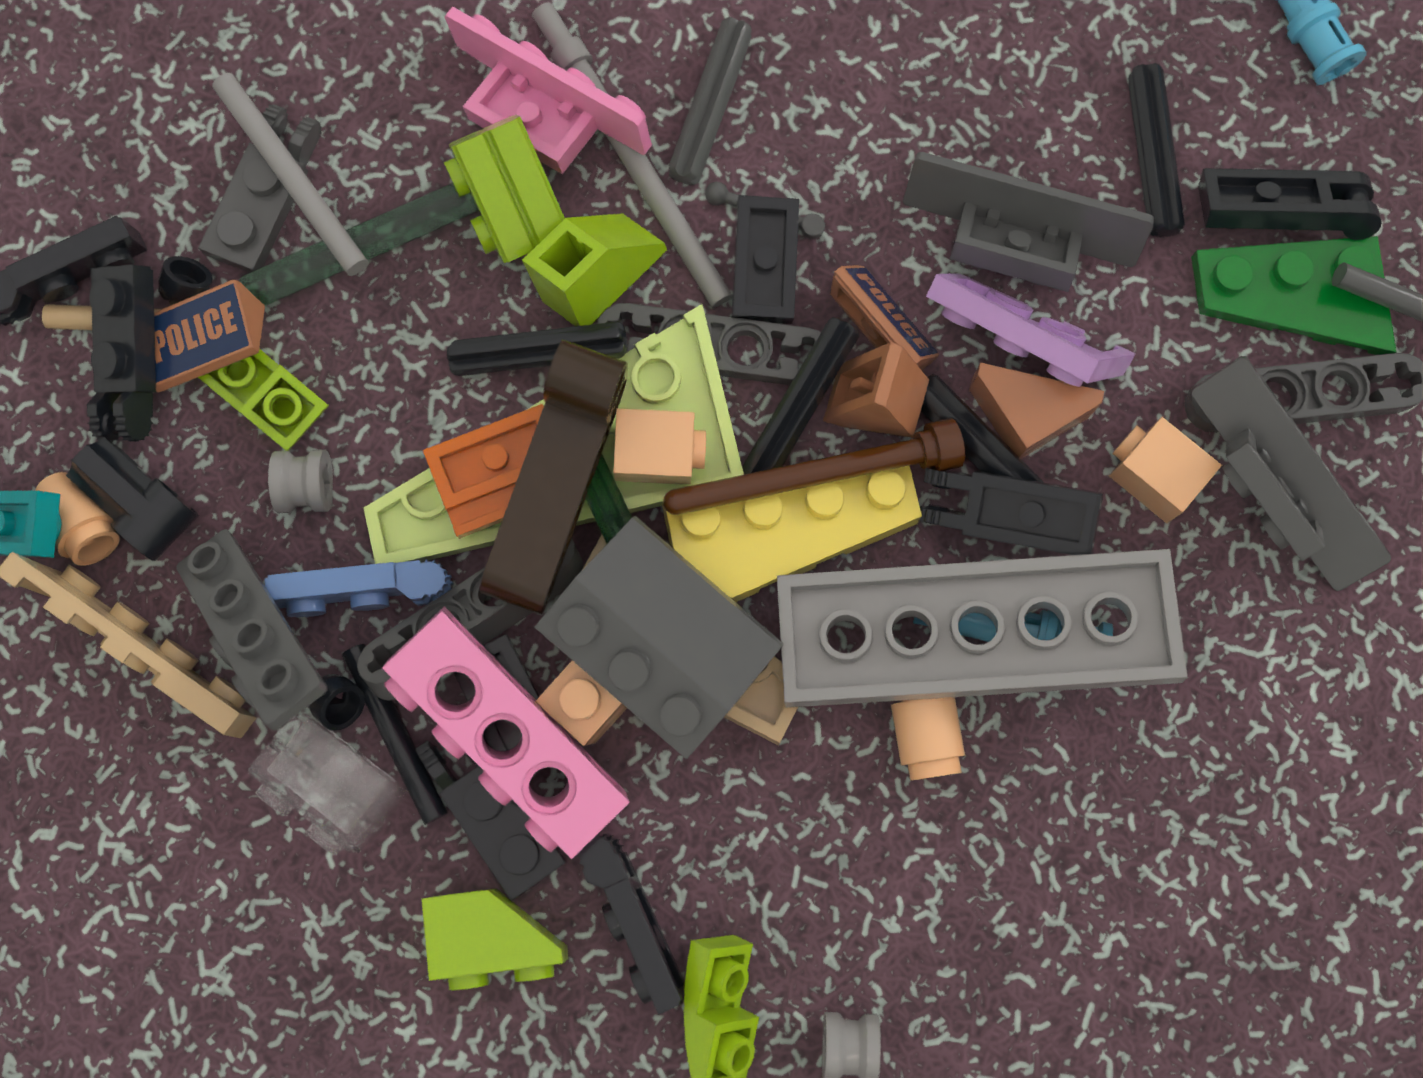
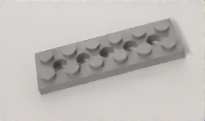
(1003, 591)

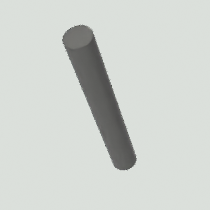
(1379, 290)

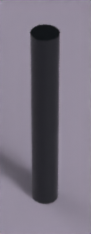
(399, 745)

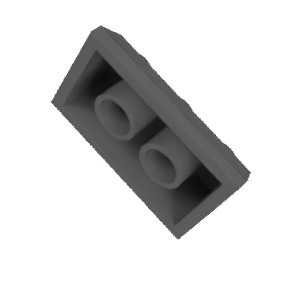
(659, 636)

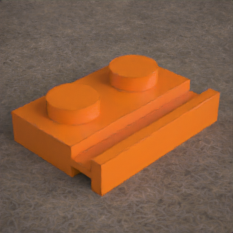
(481, 470)

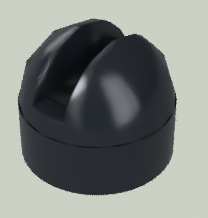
(182, 279)
(335, 712)

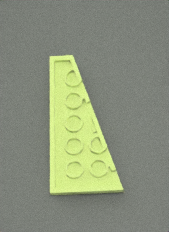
(664, 374)

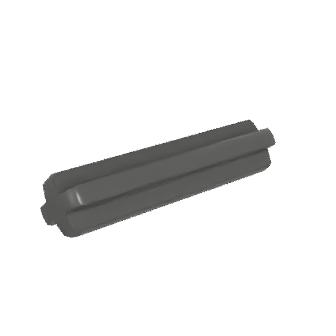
(710, 101)

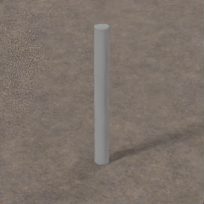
(290, 174)

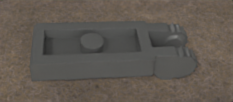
(257, 200)

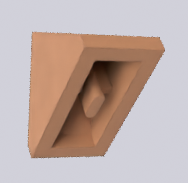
(878, 392)
(1030, 407)

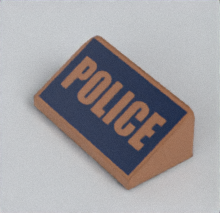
(878, 314)
(206, 333)

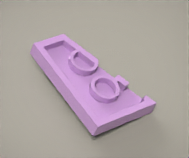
(1056, 342)

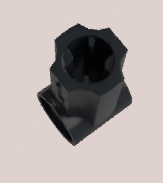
(141, 507)

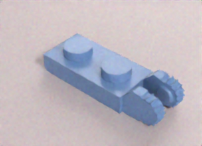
(363, 585)

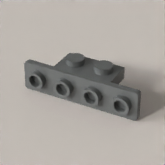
(1022, 224)
(1287, 477)
(250, 631)

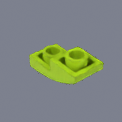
(268, 397)
(715, 1026)

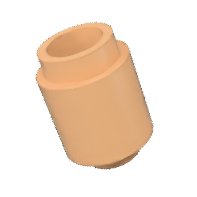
(928, 736)

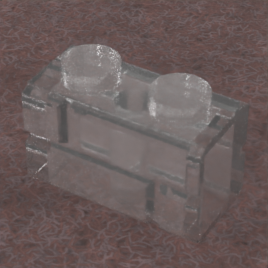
(326, 784)

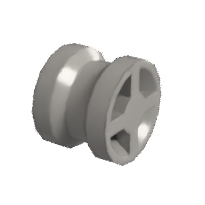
(300, 481)
(851, 1046)

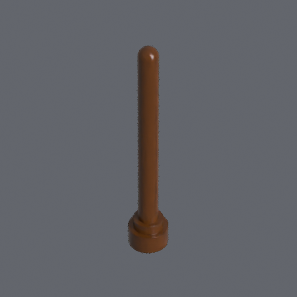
(936, 447)

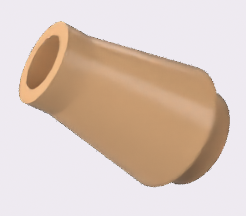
(85, 527)

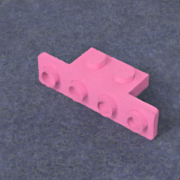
(555, 104)

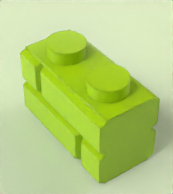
(507, 187)

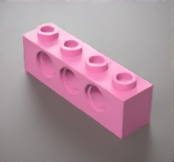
(561, 820)

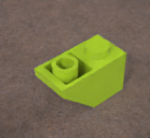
(590, 264)
(484, 935)

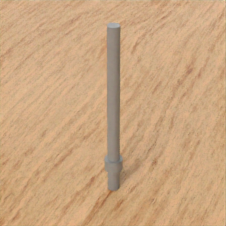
(572, 53)

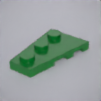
(1293, 291)

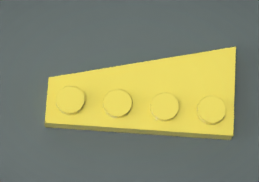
(792, 531)

